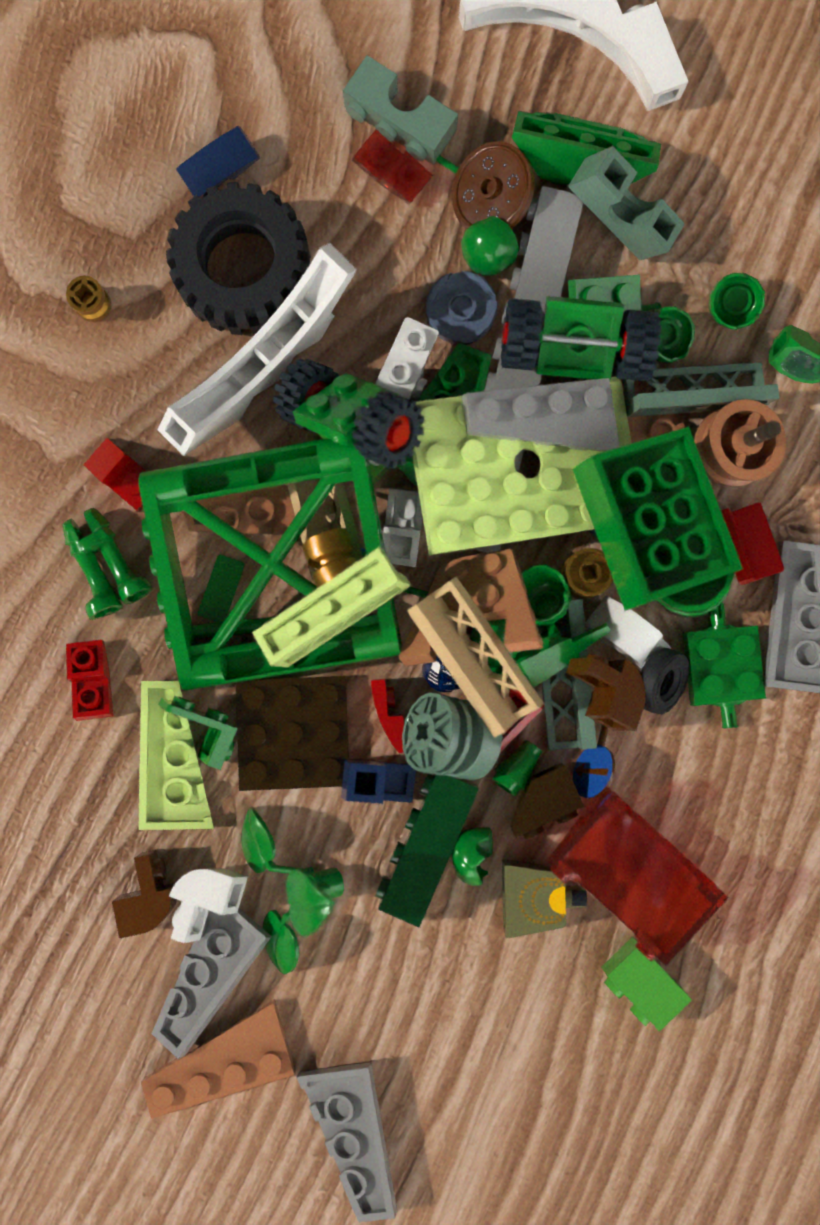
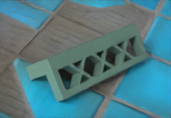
(696, 397)
(580, 692)

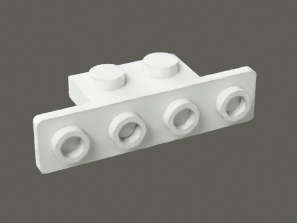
(406, 361)

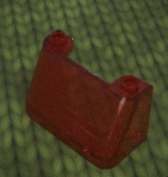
(637, 876)

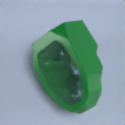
(796, 355)

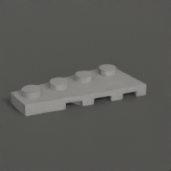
(552, 414)
(795, 621)
(208, 977)
(350, 1118)

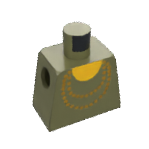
(536, 898)

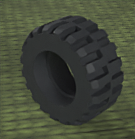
(224, 215)

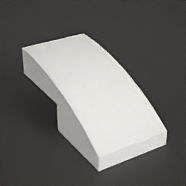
(402, 526)

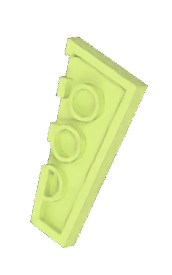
(169, 772)

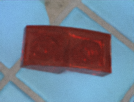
(391, 168)

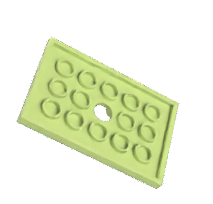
(477, 496)

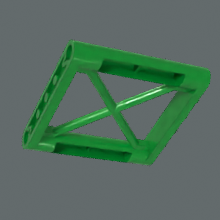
(180, 487)

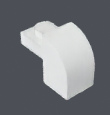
(629, 632)
(202, 892)

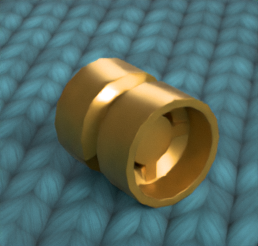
(329, 554)
(587, 573)

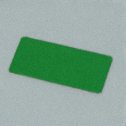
(221, 588)

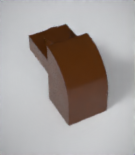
(617, 691)
(148, 907)

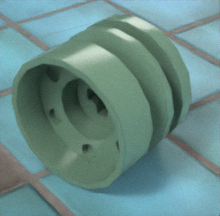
(448, 738)

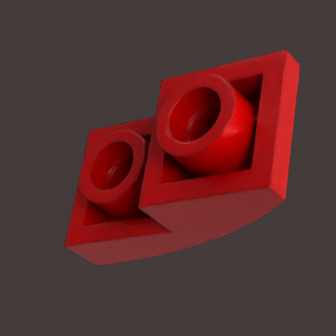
(90, 680)
(392, 724)

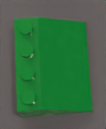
(656, 517)

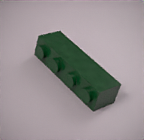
(427, 847)

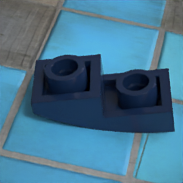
(218, 162)

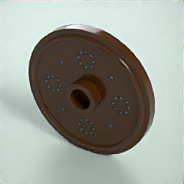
(493, 182)

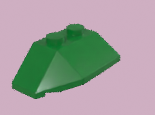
(561, 142)

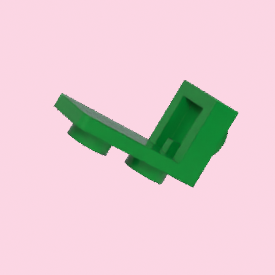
(219, 738)

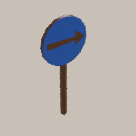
(594, 769)

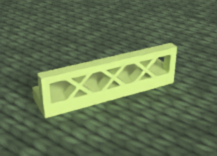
(330, 609)

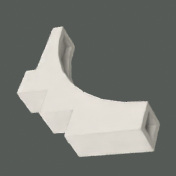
(632, 40)
(258, 364)

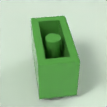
(646, 984)

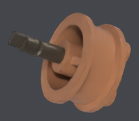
(741, 443)

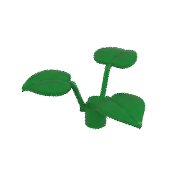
(308, 894)

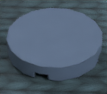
(461, 307)

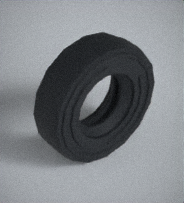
(675, 669)

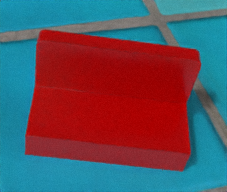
(753, 543)

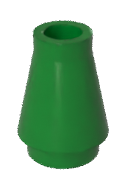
(517, 768)

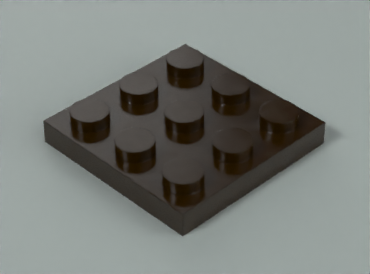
(291, 732)

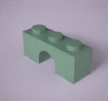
(421, 131)
(640, 225)

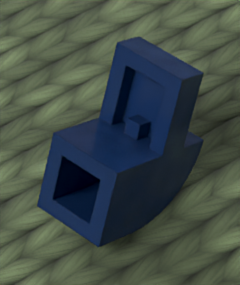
(377, 781)

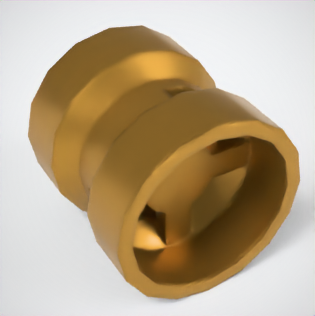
(94, 305)

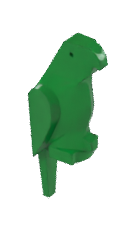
(556, 653)

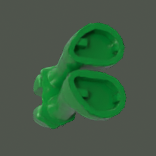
(104, 600)

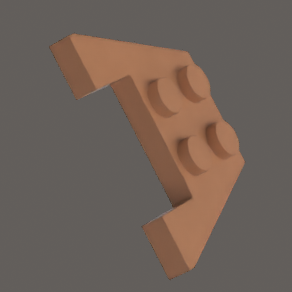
(498, 592)

